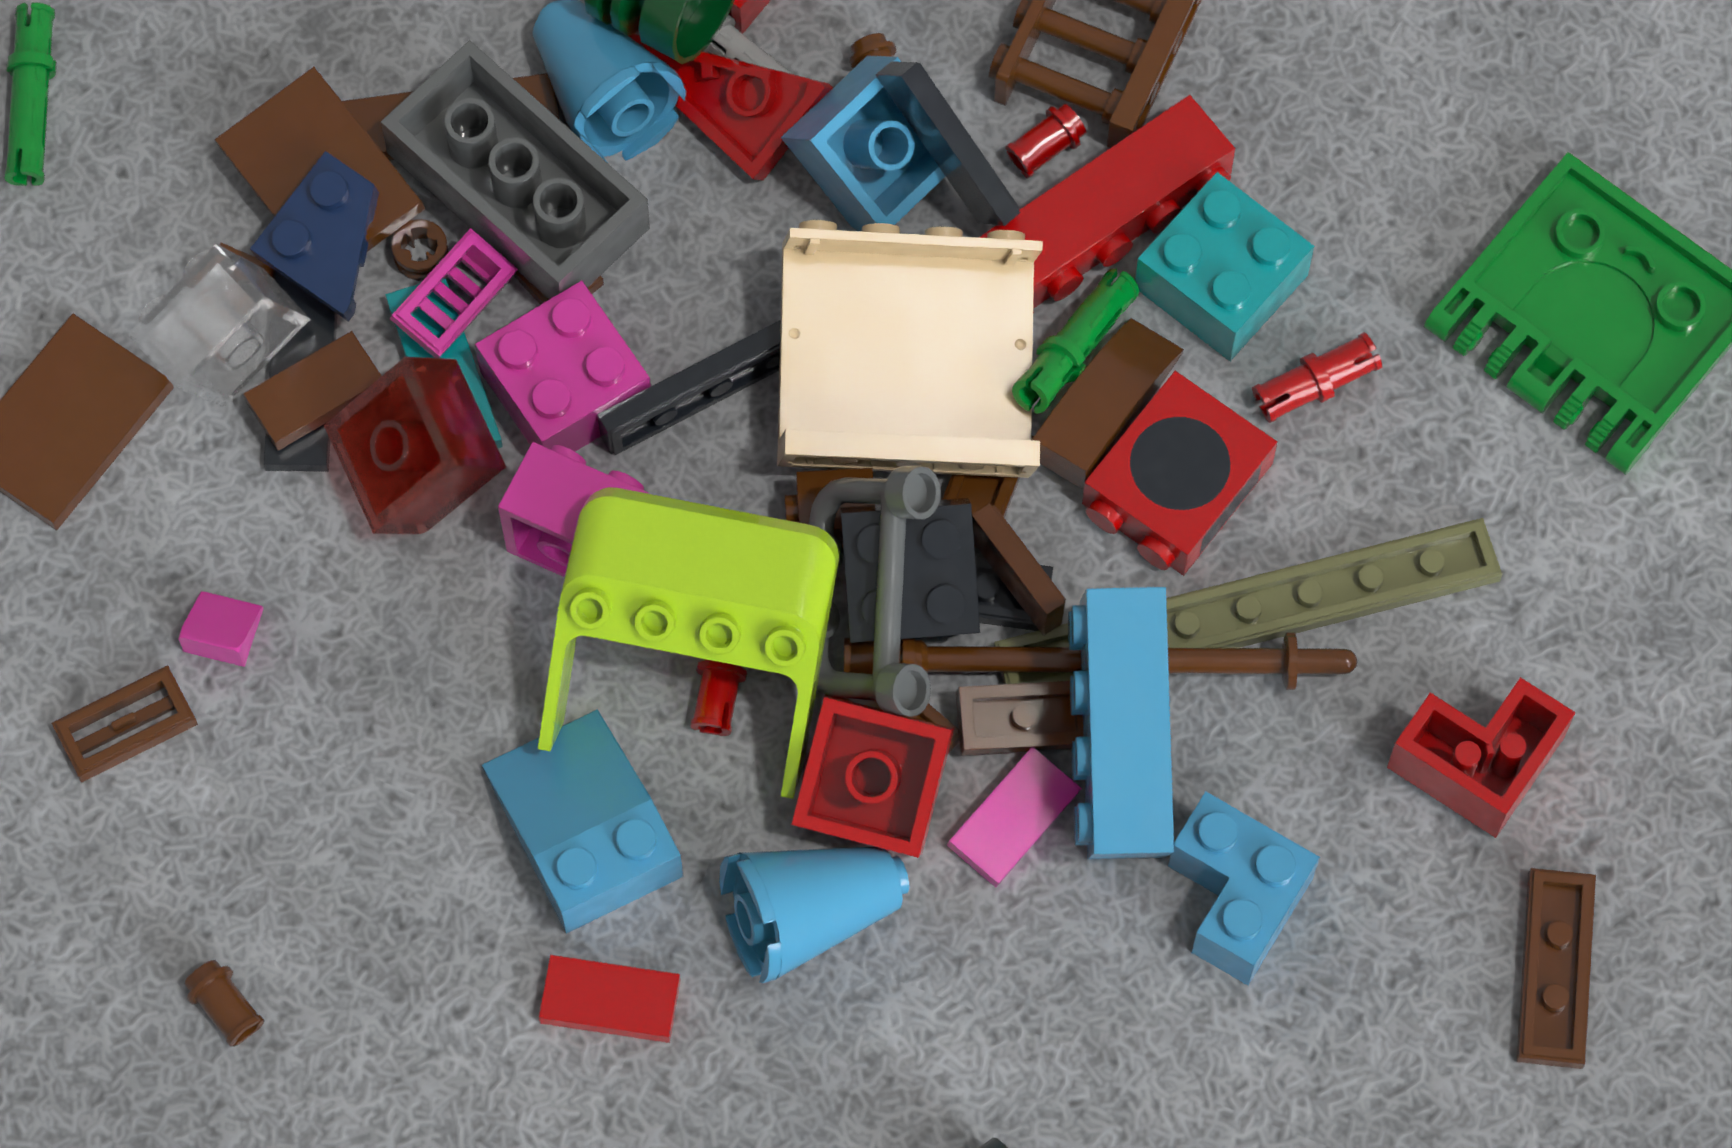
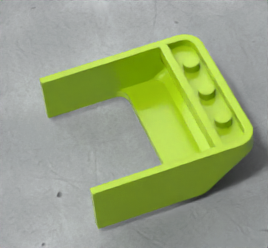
(700, 588)

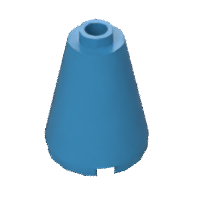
(605, 81)
(806, 902)

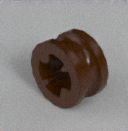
(406, 235)

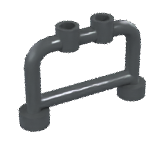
(906, 494)

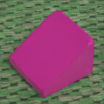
(220, 628)

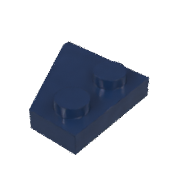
(322, 234)

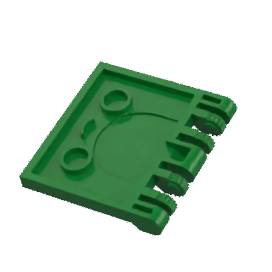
(1600, 301)

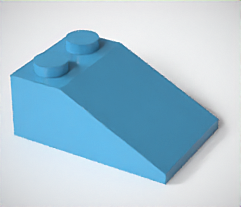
(585, 821)

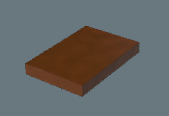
(292, 131)
(72, 418)

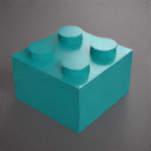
(1223, 266)

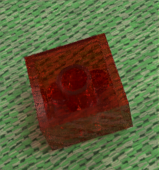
(414, 445)

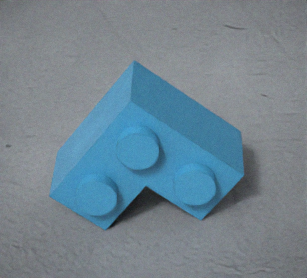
(1255, 878)

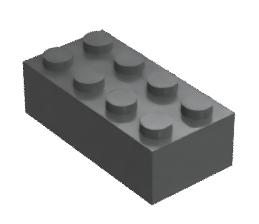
(515, 173)

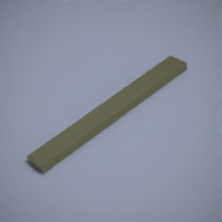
(1312, 593)

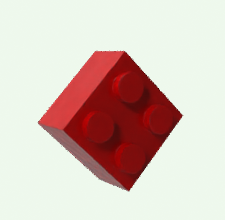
(872, 776)

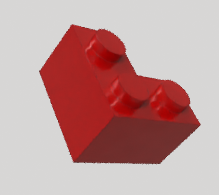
(1480, 768)

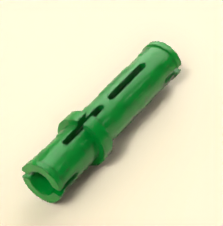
(30, 72)
(1063, 354)

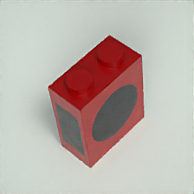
(1177, 474)

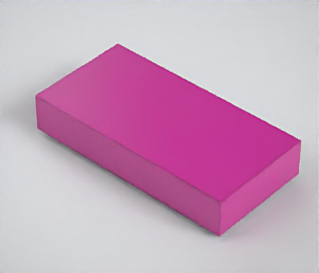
(1014, 817)

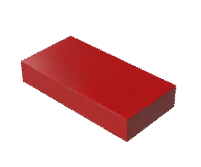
(609, 998)

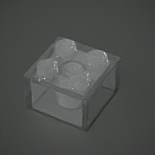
(217, 325)

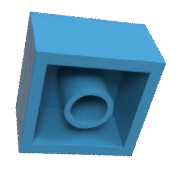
(864, 149)

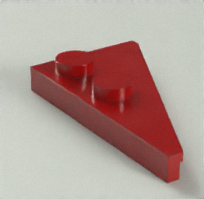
(743, 106)

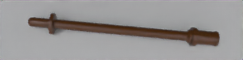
(1285, 660)

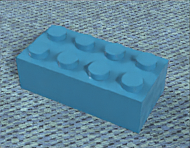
(1124, 723)

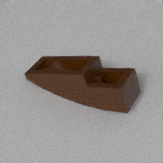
(1105, 401)

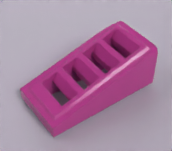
(485, 263)

